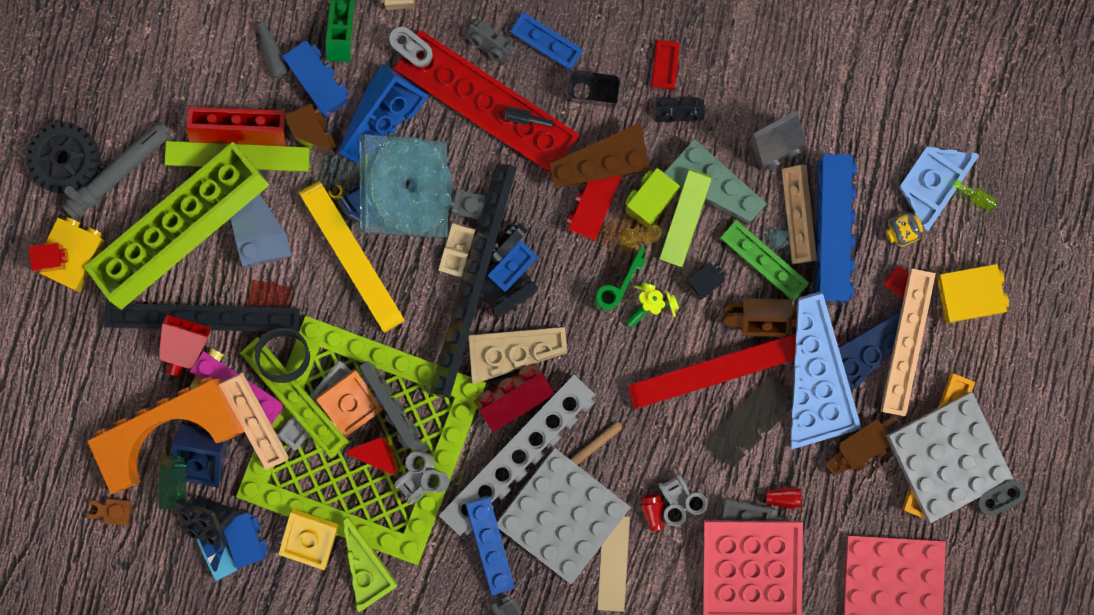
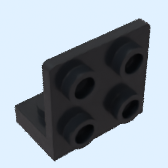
(505, 302)

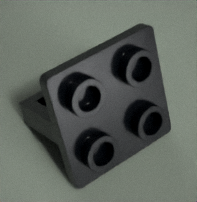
(206, 519)

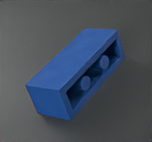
(317, 78)

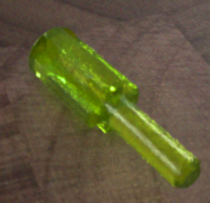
(977, 196)

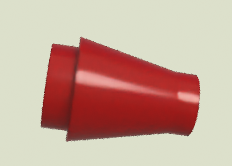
(786, 497)
(653, 511)

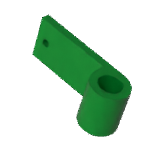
(609, 296)

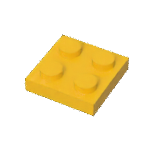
(308, 539)

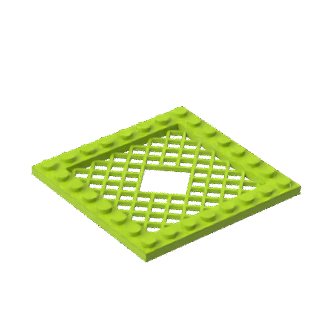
(407, 546)

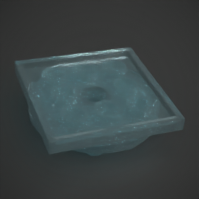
(384, 199)

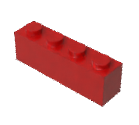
(236, 126)
(592, 208)

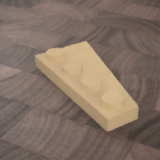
(509, 351)

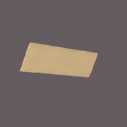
(614, 568)

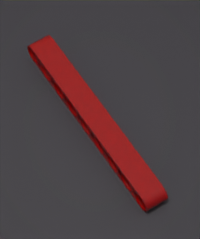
(713, 372)

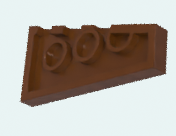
(609, 158)

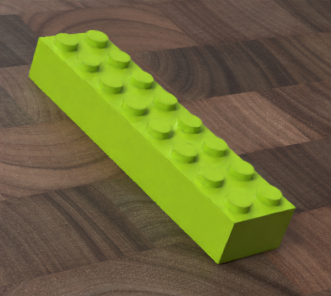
(176, 226)

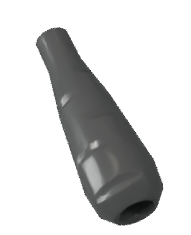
(272, 53)

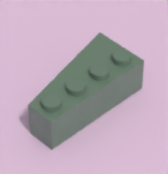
(725, 190)

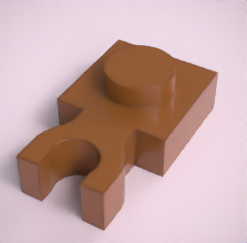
(114, 511)

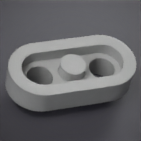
(411, 46)

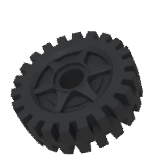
(47, 148)

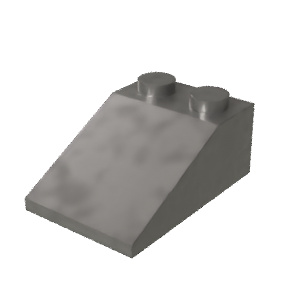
(777, 141)

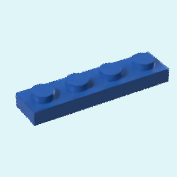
(489, 545)

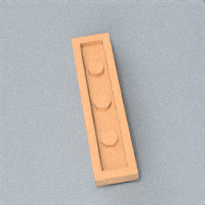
(799, 214)
(253, 421)

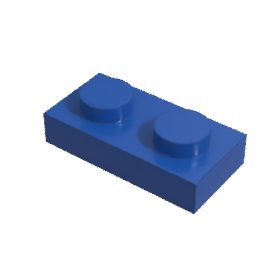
(513, 266)

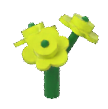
(651, 302)

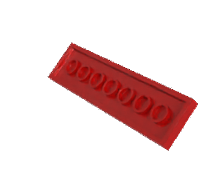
(484, 103)

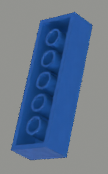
(834, 226)

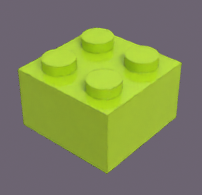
(652, 198)

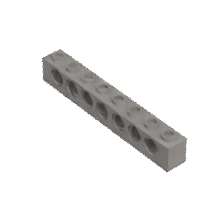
(574, 389)

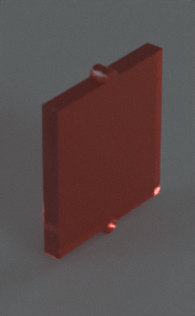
(269, 295)

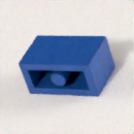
(245, 540)

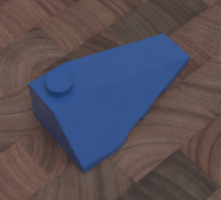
(384, 106)

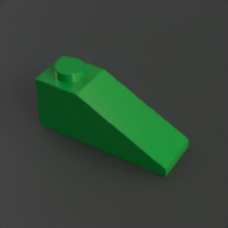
(340, 30)

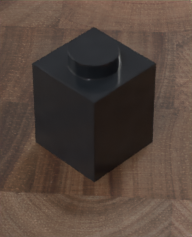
(706, 280)

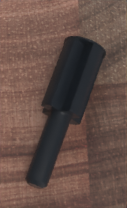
(524, 117)

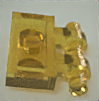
(634, 239)

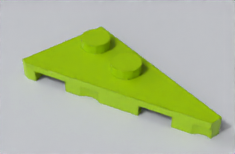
(368, 572)

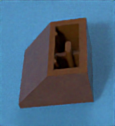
(308, 130)

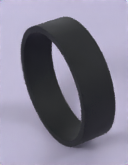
(276, 333)

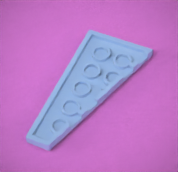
(820, 386)

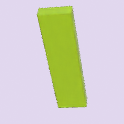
(686, 217)

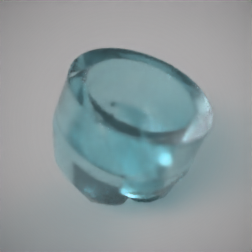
(778, 238)

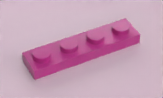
(210, 367)

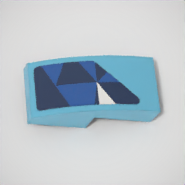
(218, 559)

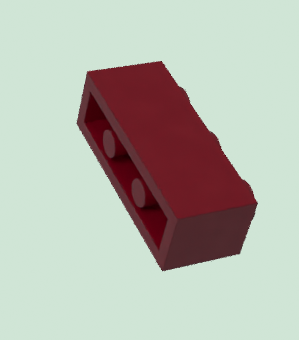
(513, 397)

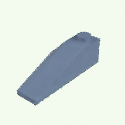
(259, 235)

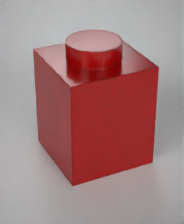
(48, 257)

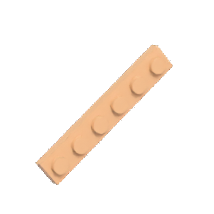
(907, 342)

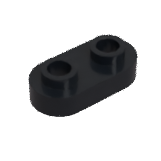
(513, 235)

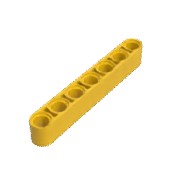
(351, 256)

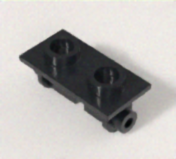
(690, 110)

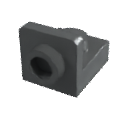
(467, 204)

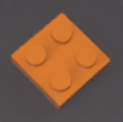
(349, 403)

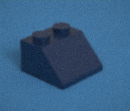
(201, 455)

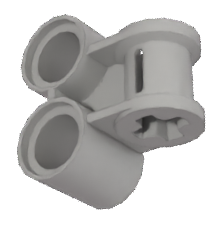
(418, 481)
(679, 499)

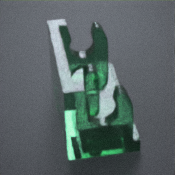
(171, 481)

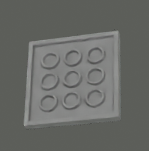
(949, 457)
(562, 515)

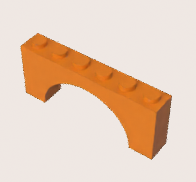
(119, 448)

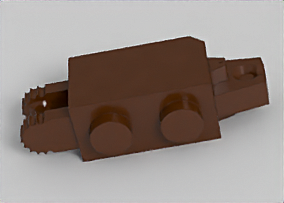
(761, 316)
(861, 446)

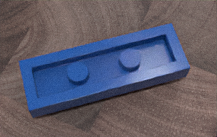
(546, 41)

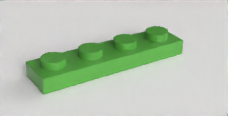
(764, 260)

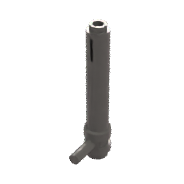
(88, 195)

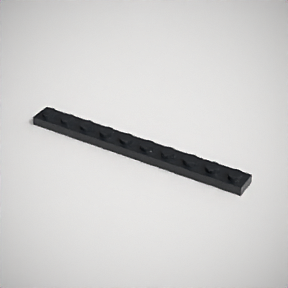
(473, 280)

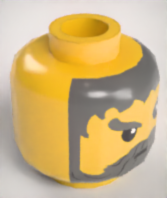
(904, 229)

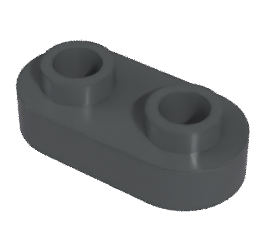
(1000, 499)

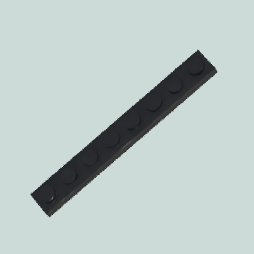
(216, 317)

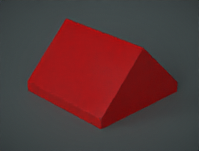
(377, 454)

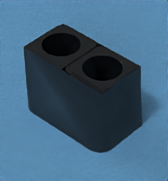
(589, 78)

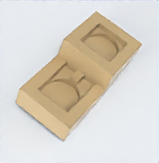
(457, 249)

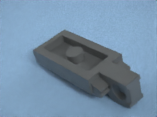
(746, 511)

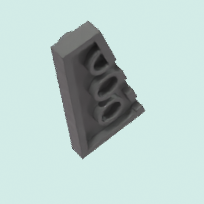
(394, 409)

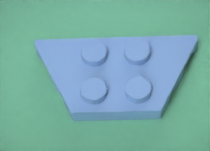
(931, 181)

